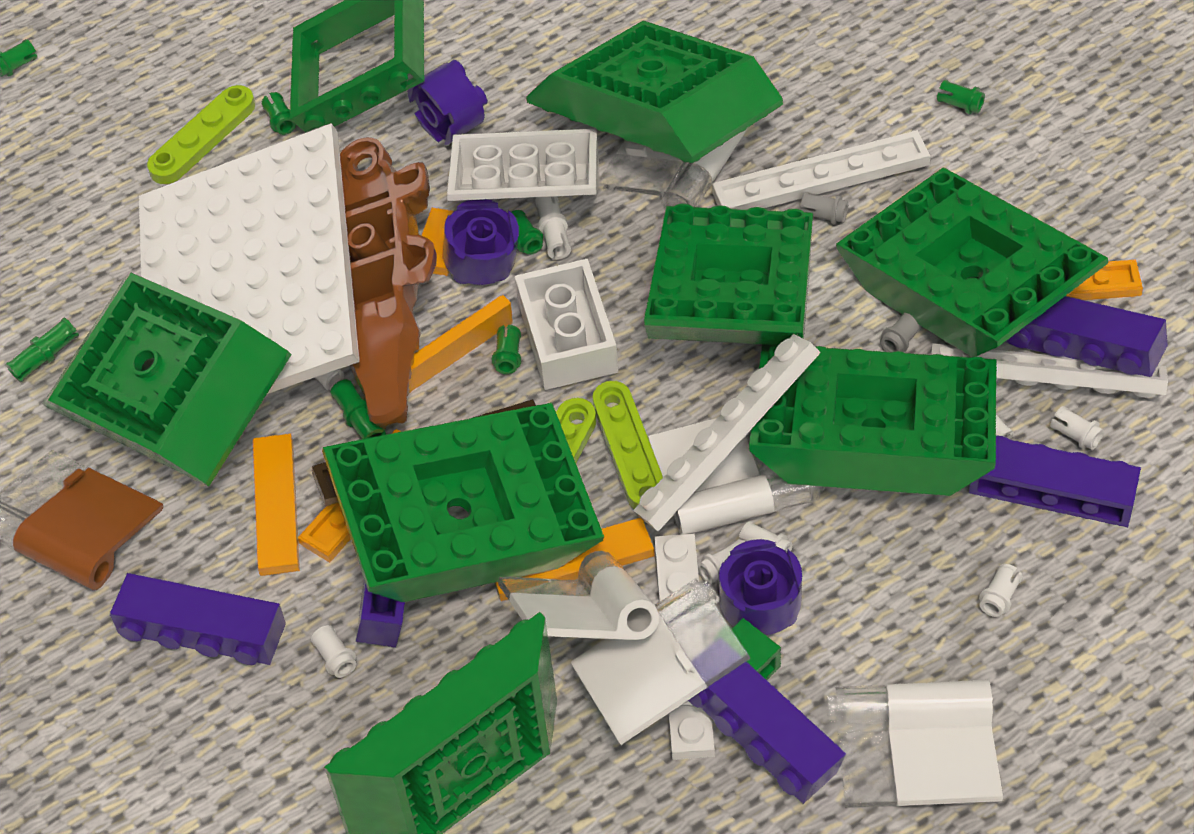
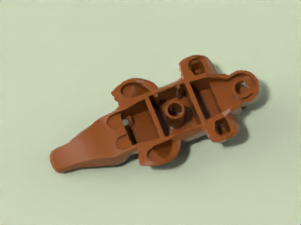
(386, 269)

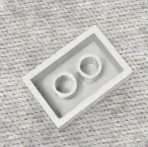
(566, 324)

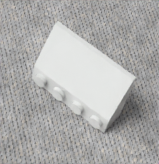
(523, 164)

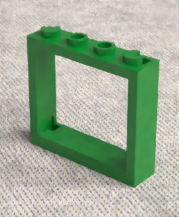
(367, 89)

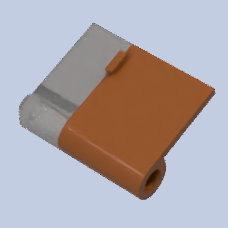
(71, 517)

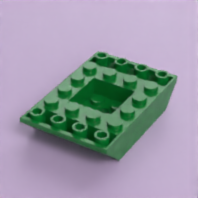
(661, 91)
(953, 230)
(730, 275)
(194, 396)
(882, 422)
(501, 467)
(453, 742)

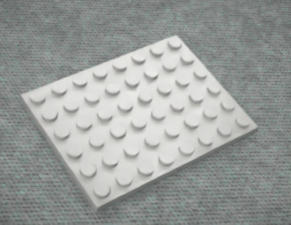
(264, 247)

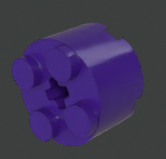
(448, 102)
(480, 242)
(761, 586)

